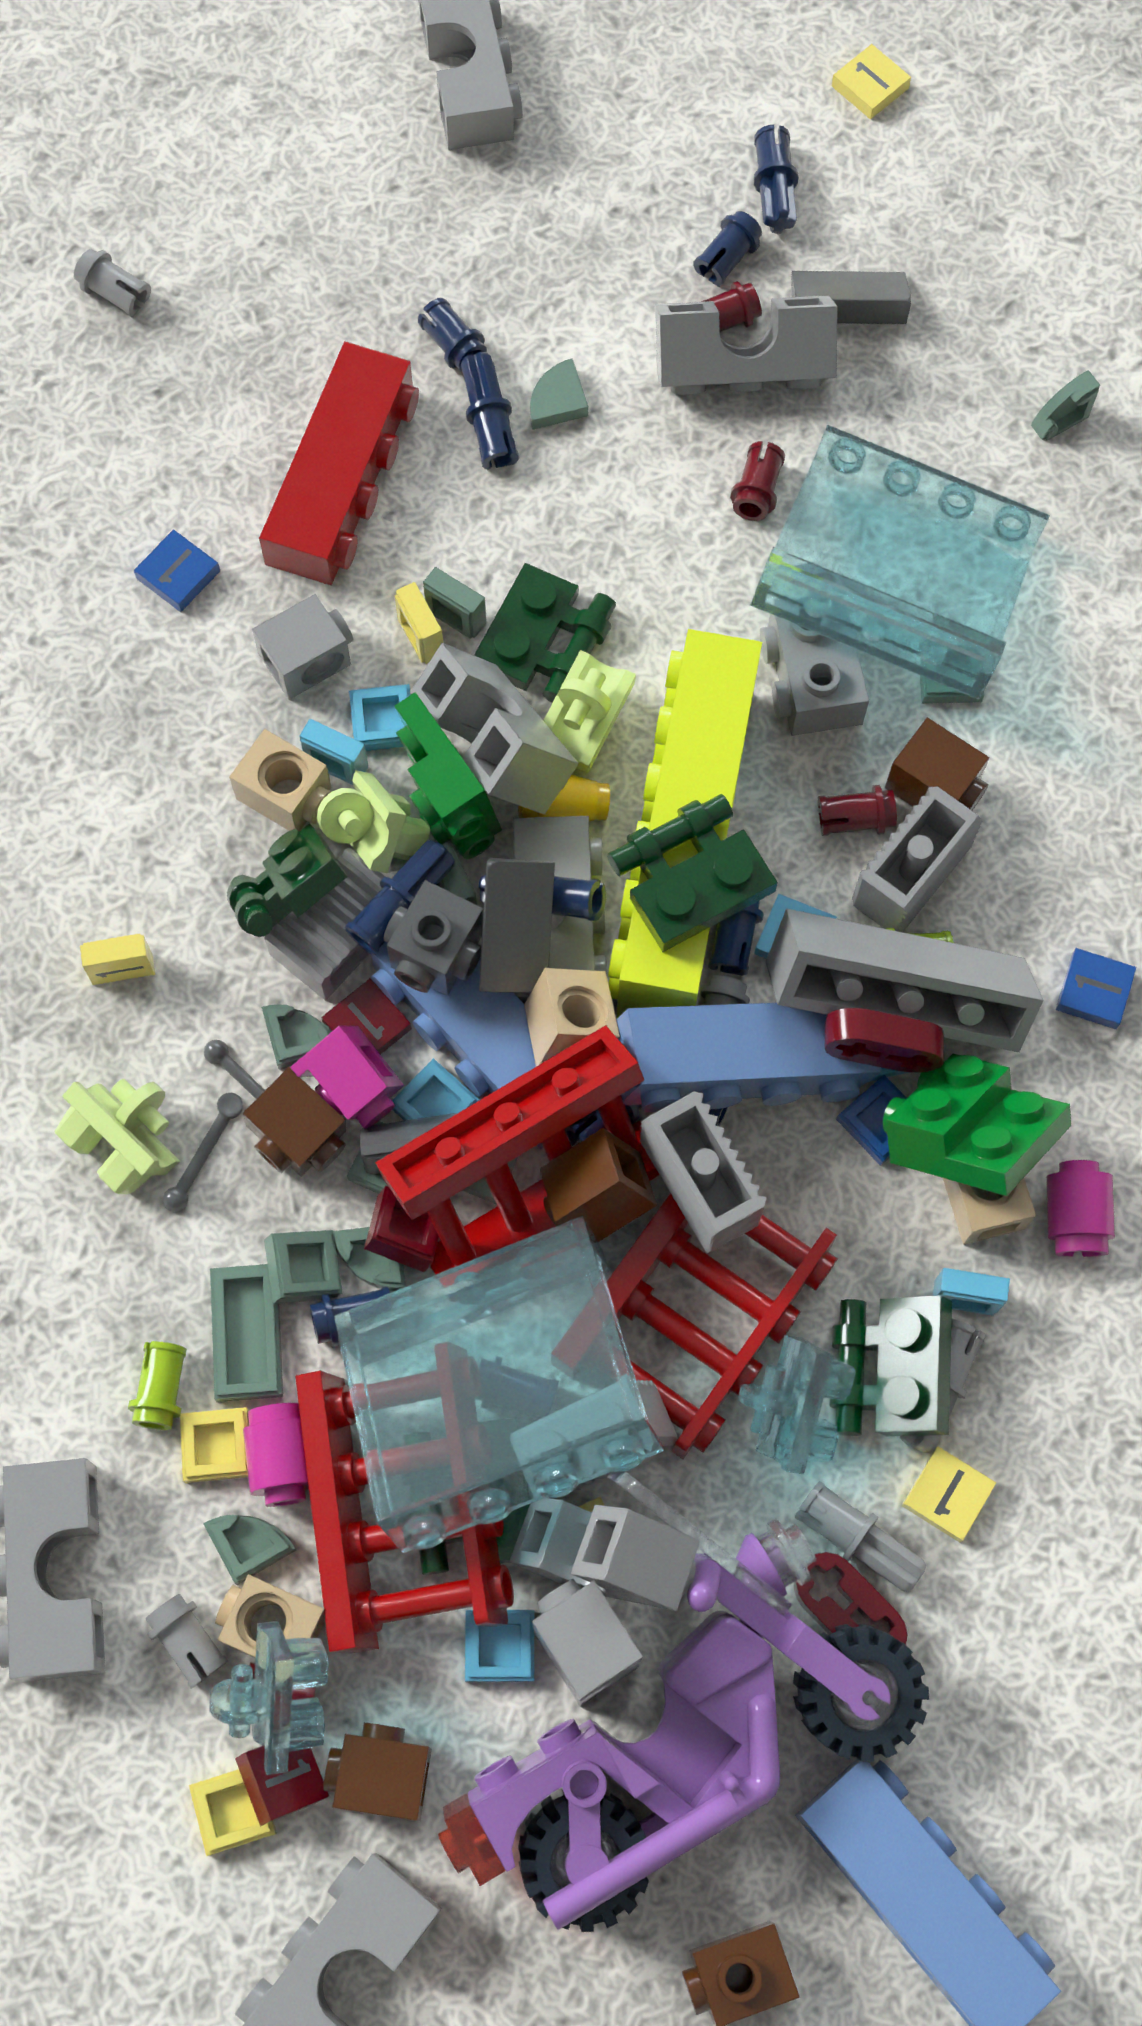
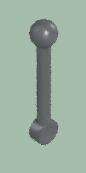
(217, 1053)
(229, 1107)

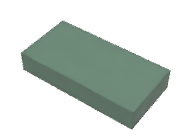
(245, 1334)

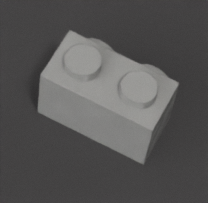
(818, 678)

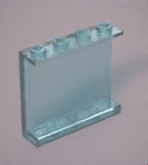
(901, 562)
(492, 1387)

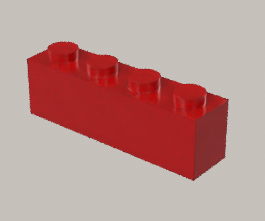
(338, 464)

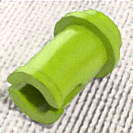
(158, 1386)

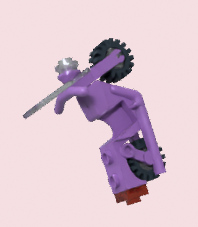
(711, 1750)

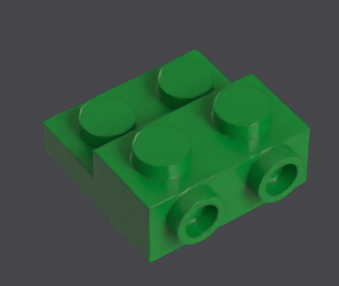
(447, 789)
(973, 1125)

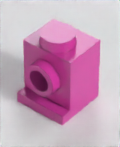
(351, 1075)

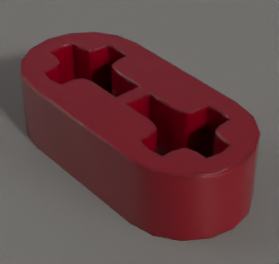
(884, 1040)
(856, 1590)

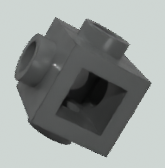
(434, 940)

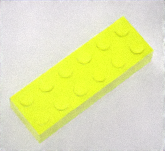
(694, 759)

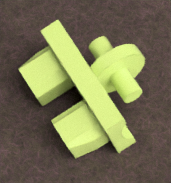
(588, 707)
(372, 822)
(100, 1115)

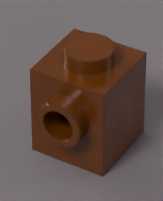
(941, 760)
(295, 1126)
(598, 1181)
(378, 1773)
(740, 1975)

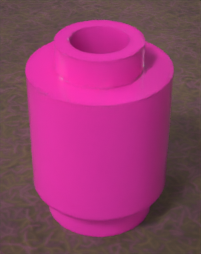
(1080, 1209)
(276, 1454)

